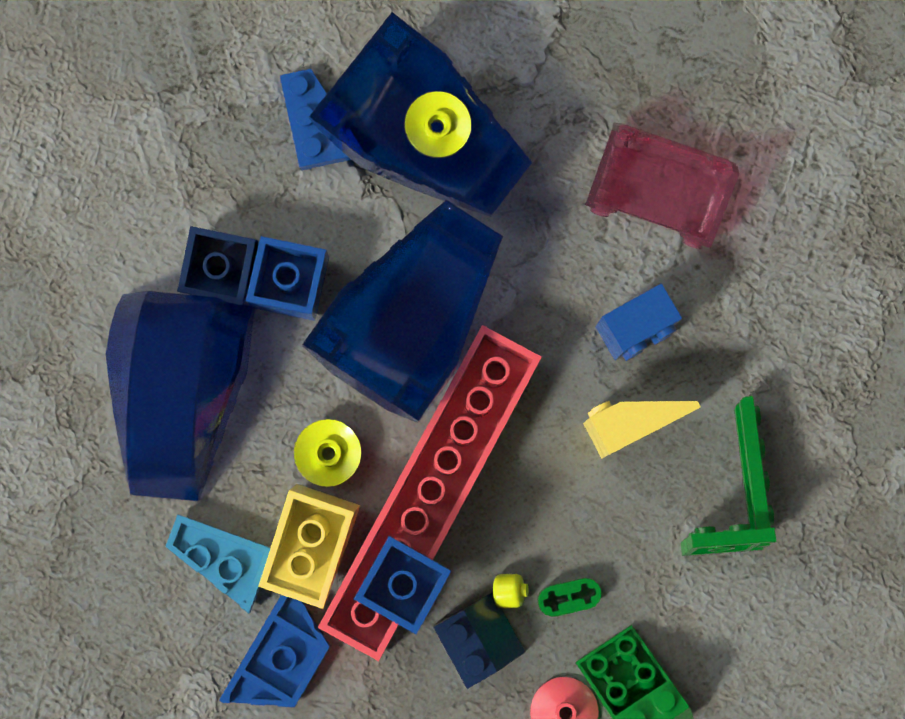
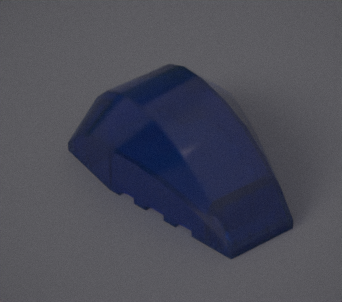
(368, 114)
(409, 313)
(173, 386)

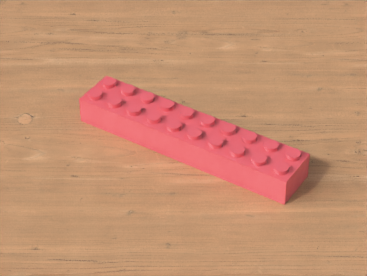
(436, 477)

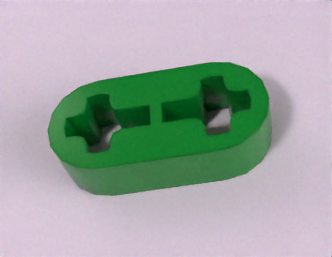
(567, 589)

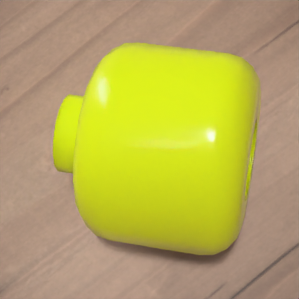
(509, 590)

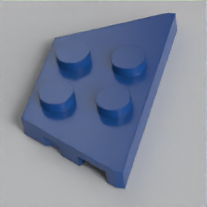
(279, 658)

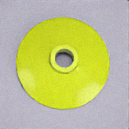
(439, 108)
(315, 440)

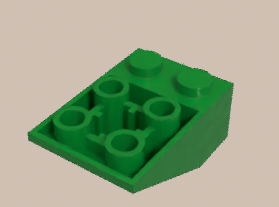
(632, 680)

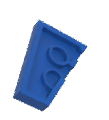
(302, 96)

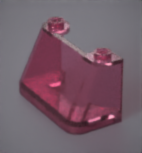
(663, 184)

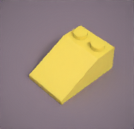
(627, 422)
(308, 545)

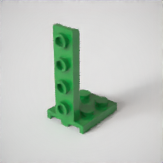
(756, 484)

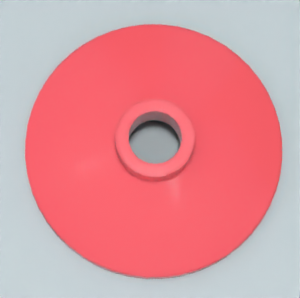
(562, 693)

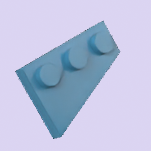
(221, 557)

